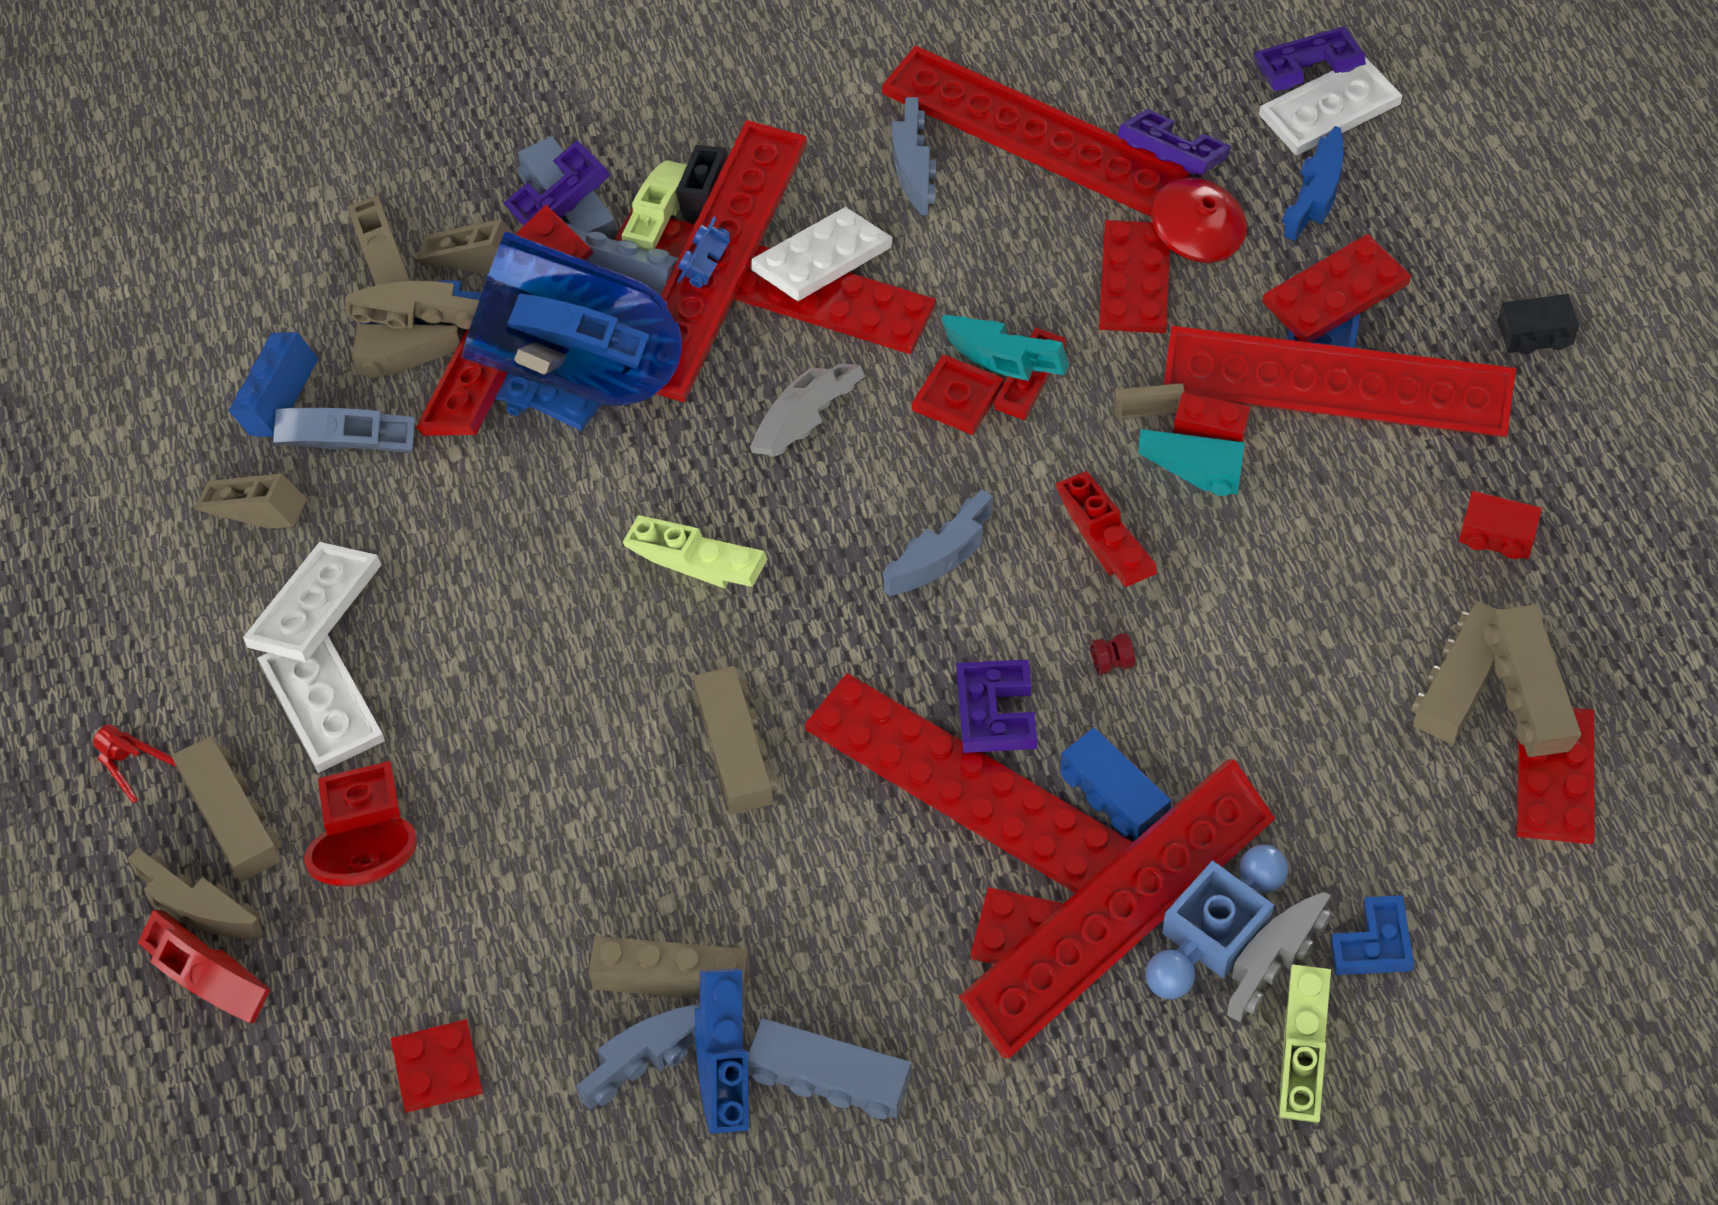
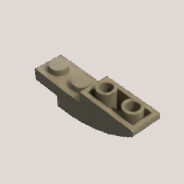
(377, 241)
(402, 301)
(197, 905)

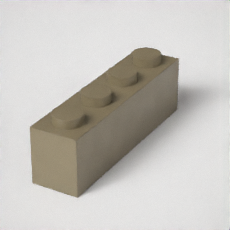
(1459, 679)
(1532, 681)
(733, 741)
(227, 809)
(660, 966)

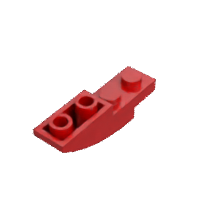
(1104, 532)
(201, 969)

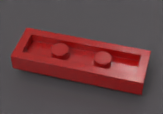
(1020, 395)

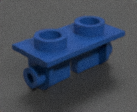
(696, 264)
(517, 393)

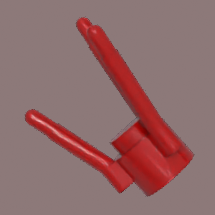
(117, 746)

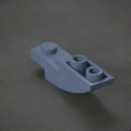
(913, 158)
(343, 428)
(939, 553)
(657, 1039)

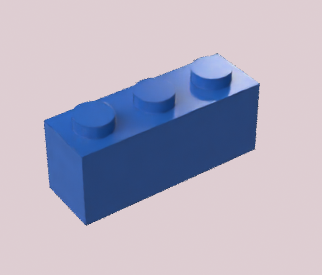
(273, 382)
(1113, 784)

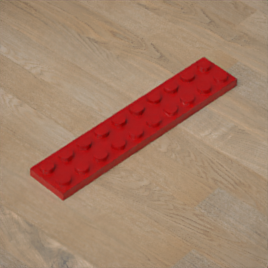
(1031, 129)
(744, 206)
(845, 305)
(1342, 381)
(965, 785)
(1115, 909)

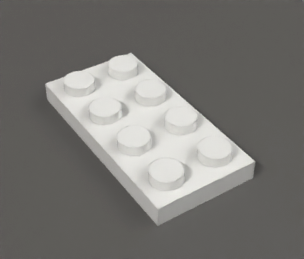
(1327, 102)
(821, 253)
(312, 601)
(322, 705)

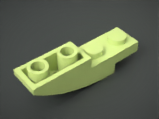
(654, 205)
(688, 552)
(1304, 1044)

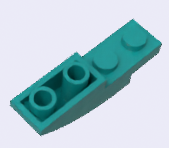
(1010, 355)

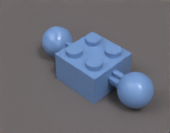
(1216, 920)

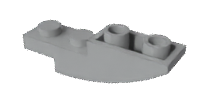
(798, 407)
(1277, 944)

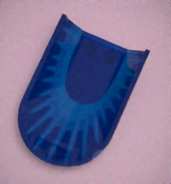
(541, 271)

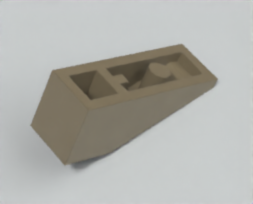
(464, 248)
(389, 350)
(256, 500)

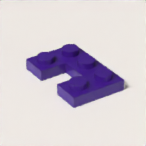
(1283, 62)
(1154, 133)
(581, 176)
(977, 692)

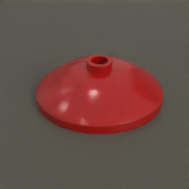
(1199, 220)
(361, 854)

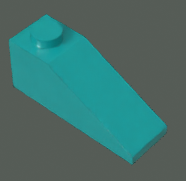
(1201, 461)

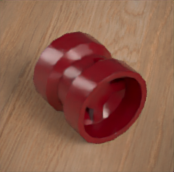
(1112, 653)

